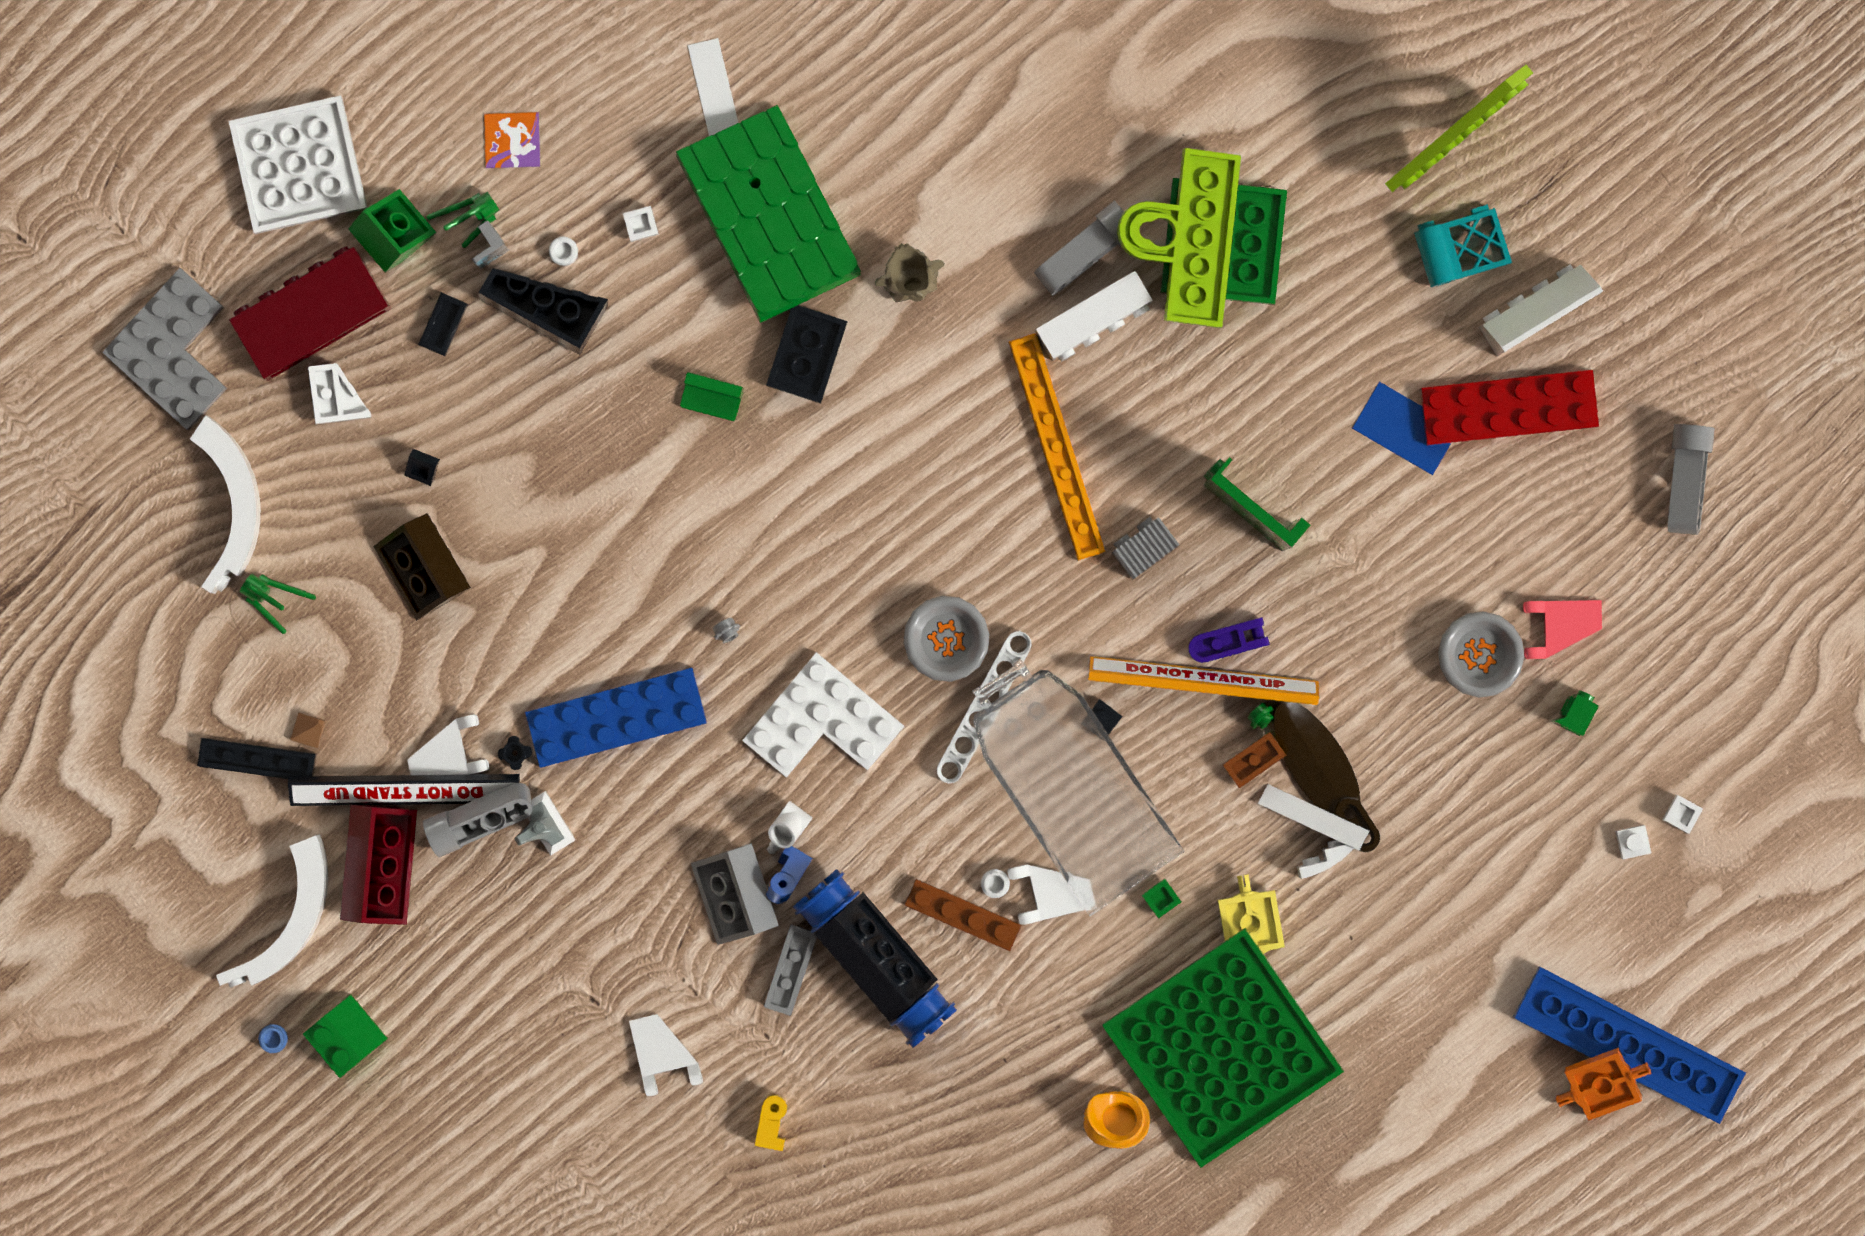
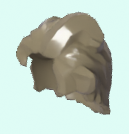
(909, 274)

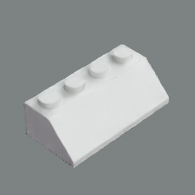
(1540, 309)

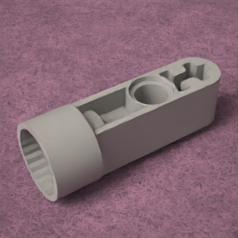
(1081, 251)
(1689, 475)
(473, 820)

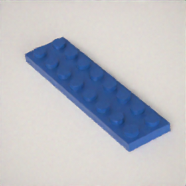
(1599, 1026)

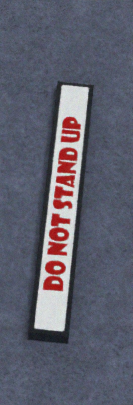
(394, 789)

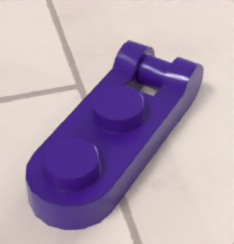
(1227, 641)

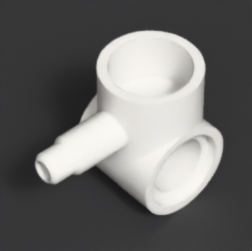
(787, 827)

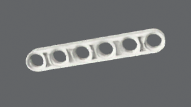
(965, 728)

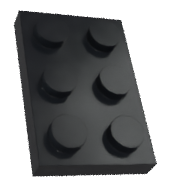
(806, 353)

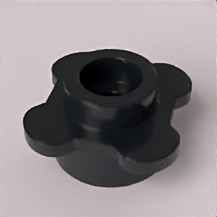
(506, 752)

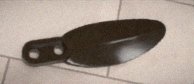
(1321, 766)

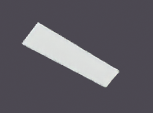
(1313, 817)

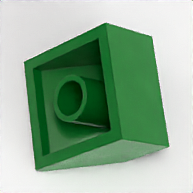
(391, 230)
(345, 1036)

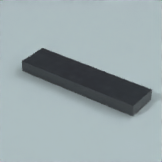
(255, 759)

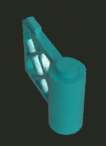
(1439, 250)

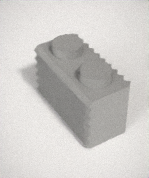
(1145, 547)

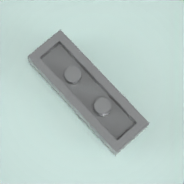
(790, 970)

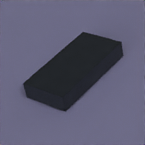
(443, 324)

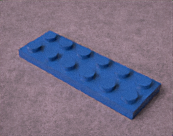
(616, 717)

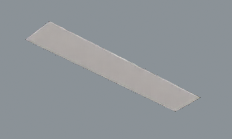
(713, 85)

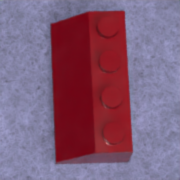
(378, 865)

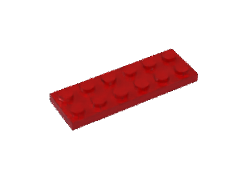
(1509, 407)

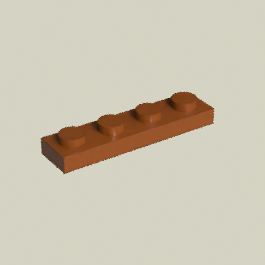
(963, 915)

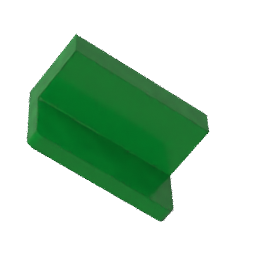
(711, 397)

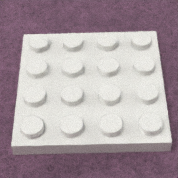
(298, 164)

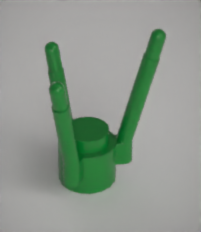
(482, 207)
(256, 590)

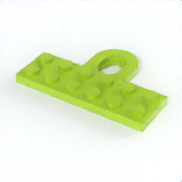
(1461, 130)
(1200, 238)

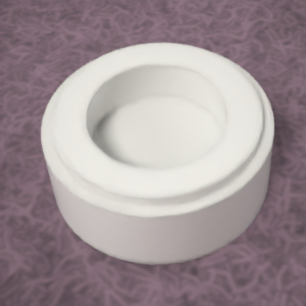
(563, 251)

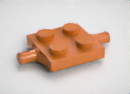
(1603, 1084)

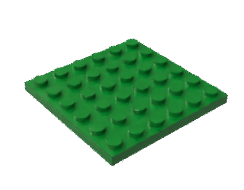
(1223, 1047)

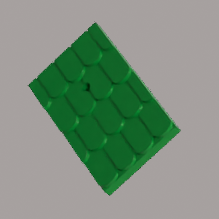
(768, 213)

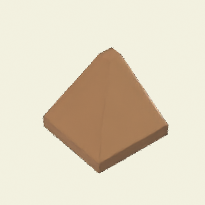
(308, 730)

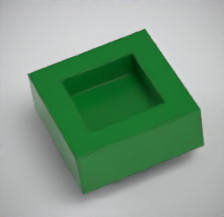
(1161, 898)

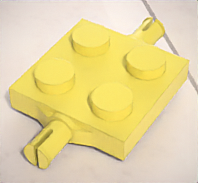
(1255, 912)

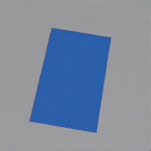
(1399, 427)

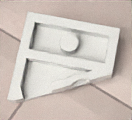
(334, 396)

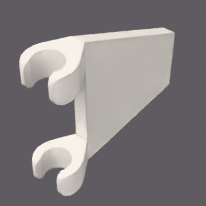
(446, 752)
(1050, 892)
(660, 1052)

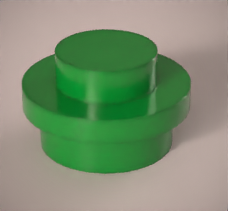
(1261, 716)

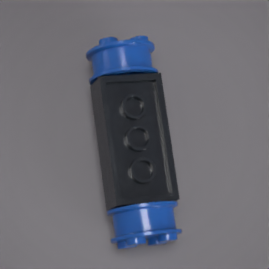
(876, 957)

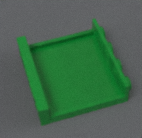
(1252, 512)

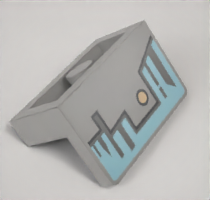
(496, 249)

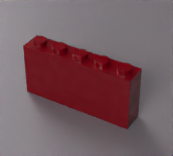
(309, 312)

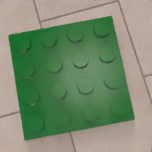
(1254, 244)

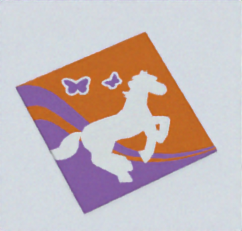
(512, 140)

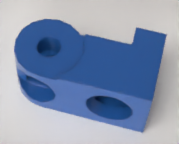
(784, 882)

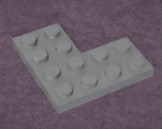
(155, 353)

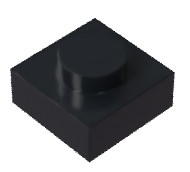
(421, 467)
(1106, 715)

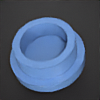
(273, 1038)

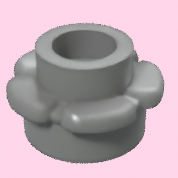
(726, 630)

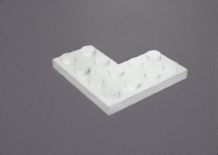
(818, 704)

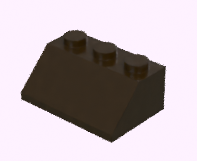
(421, 566)

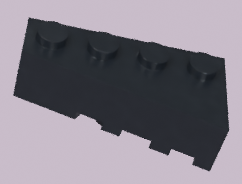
(553, 311)

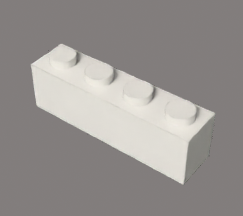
(1093, 316)

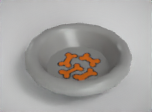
(946, 638)
(1481, 654)

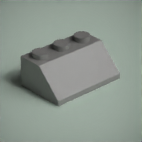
(734, 894)

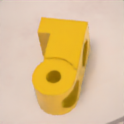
(772, 1112)

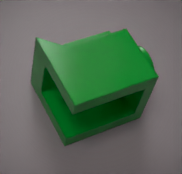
(1577, 713)

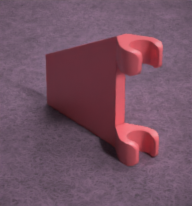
(1564, 624)

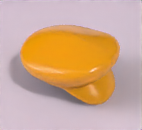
(1116, 1119)

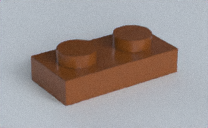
(1254, 760)

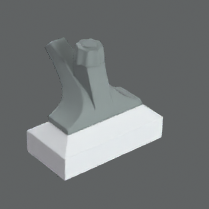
(546, 825)

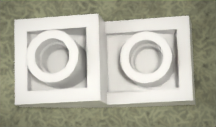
(1332, 855)

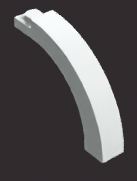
(244, 501)
(309, 904)

